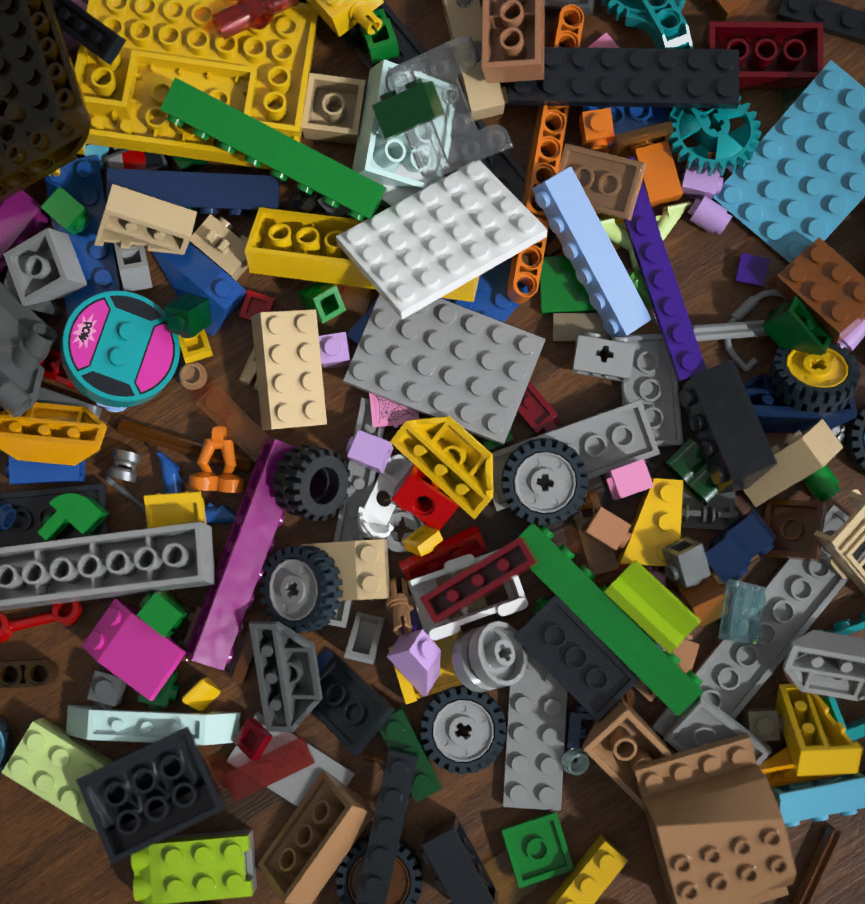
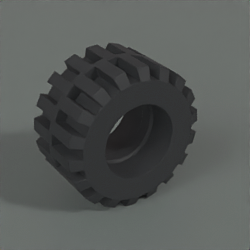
(294, 480)

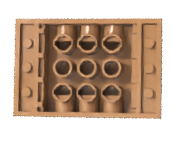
(716, 825)

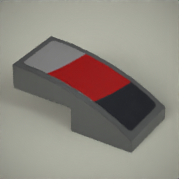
(136, 160)

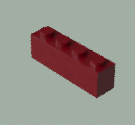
(479, 580)

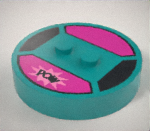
(119, 349)

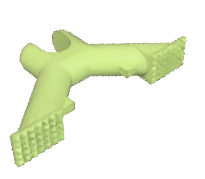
(665, 222)

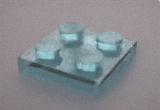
(742, 612)

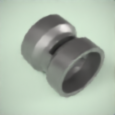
(127, 459)

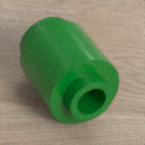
(822, 484)

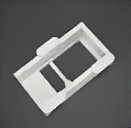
(424, 584)

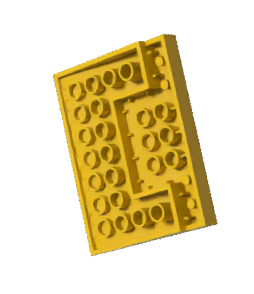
(253, 71)

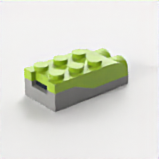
(196, 868)

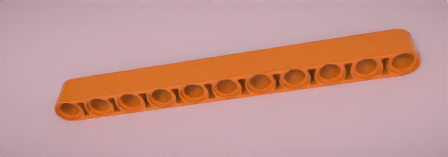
(541, 165)

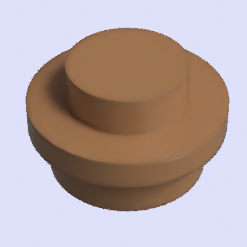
(193, 376)

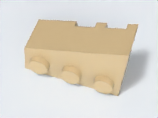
(796, 459)

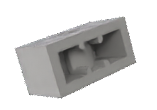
(615, 368)

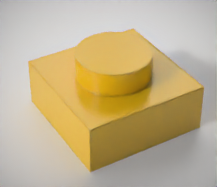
(195, 348)
(422, 540)

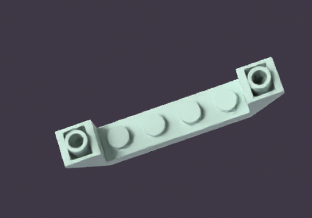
(150, 726)

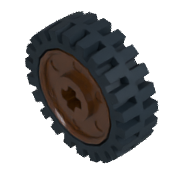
(405, 881)

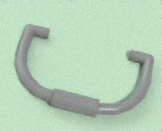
(738, 315)

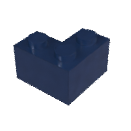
(734, 547)

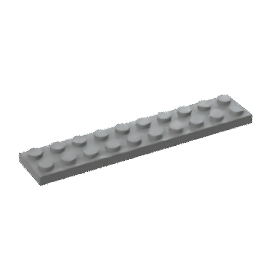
(793, 602)

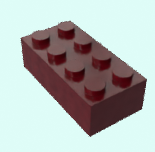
(771, 52)

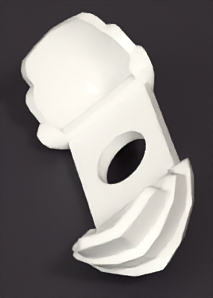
(374, 518)

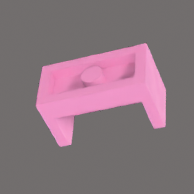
(628, 480)

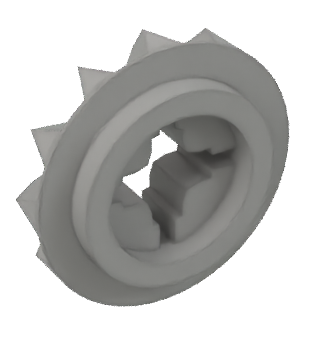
(411, 521)

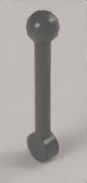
(112, 482)

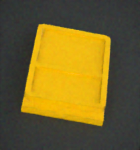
(174, 509)

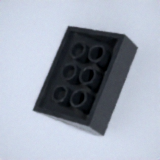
(151, 794)

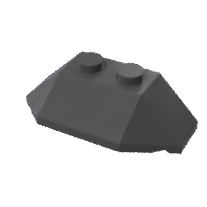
(285, 675)

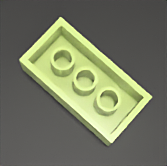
(51, 763)

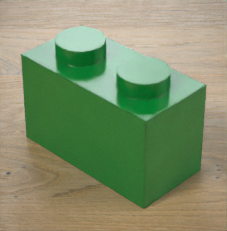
(163, 613)

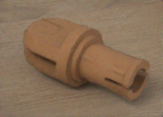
(400, 606)

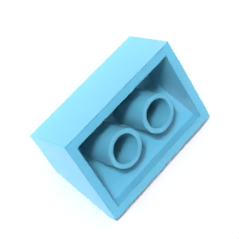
(820, 798)

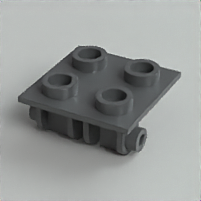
(715, 515)

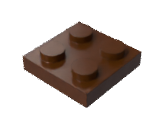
(794, 528)

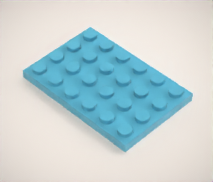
(805, 167)

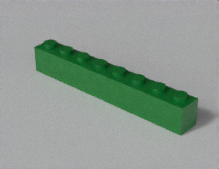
(273, 149)
(610, 623)

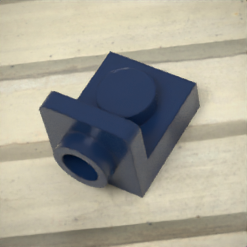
(575, 729)

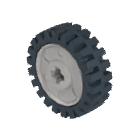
(560, 497)
(301, 588)
(454, 750)

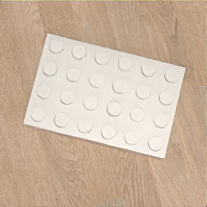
(440, 238)

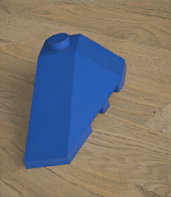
(201, 277)

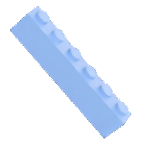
(591, 253)

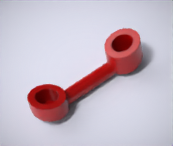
(63, 613)

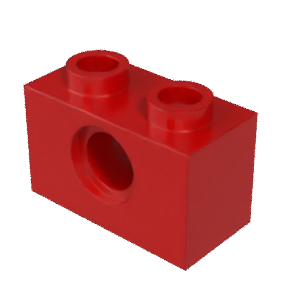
(430, 513)

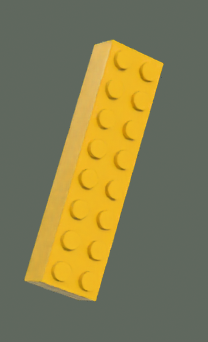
(307, 249)

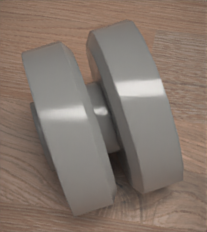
(489, 657)

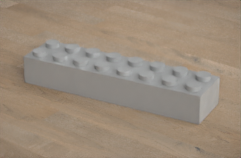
(106, 566)

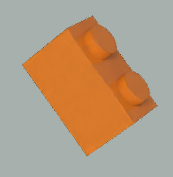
(660, 174)

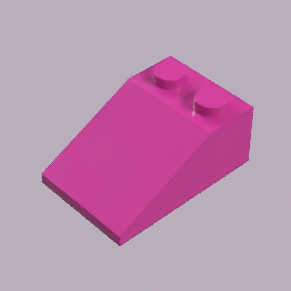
(133, 649)

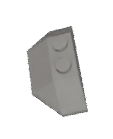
(828, 665)

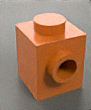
(596, 128)

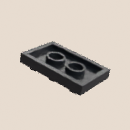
(350, 705)

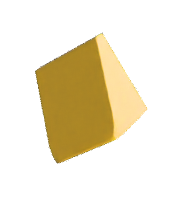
(201, 694)

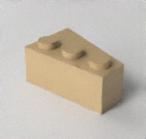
(145, 221)

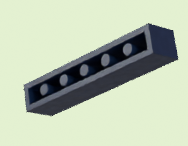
(202, 190)

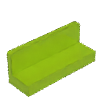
(652, 606)

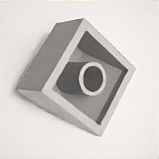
(45, 267)

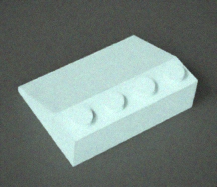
(379, 156)

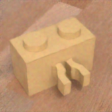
(221, 245)

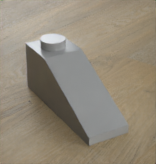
(133, 267)

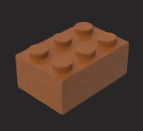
(826, 287)

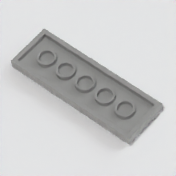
(600, 440)
(535, 740)

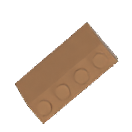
(624, 741)
(315, 840)

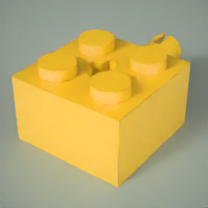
(345, 14)

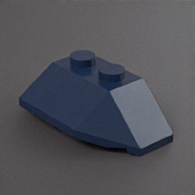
(780, 418)

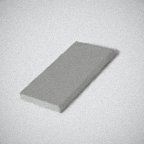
(656, 386)
(298, 784)

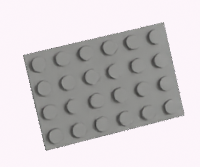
(447, 365)

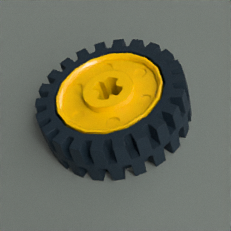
(814, 379)

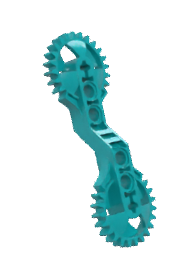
(709, 127)

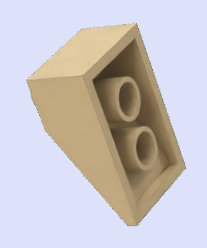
(361, 567)

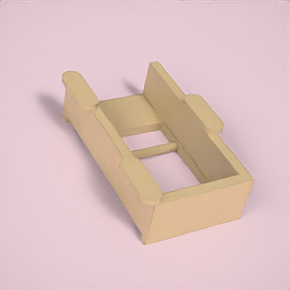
(846, 541)

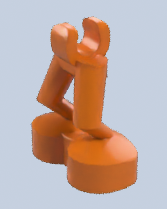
(209, 480)

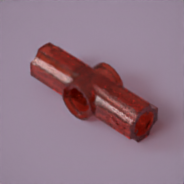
(248, 14)

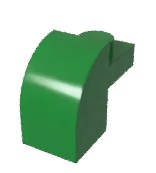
(383, 43)
(72, 508)

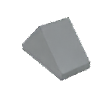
(365, 638)

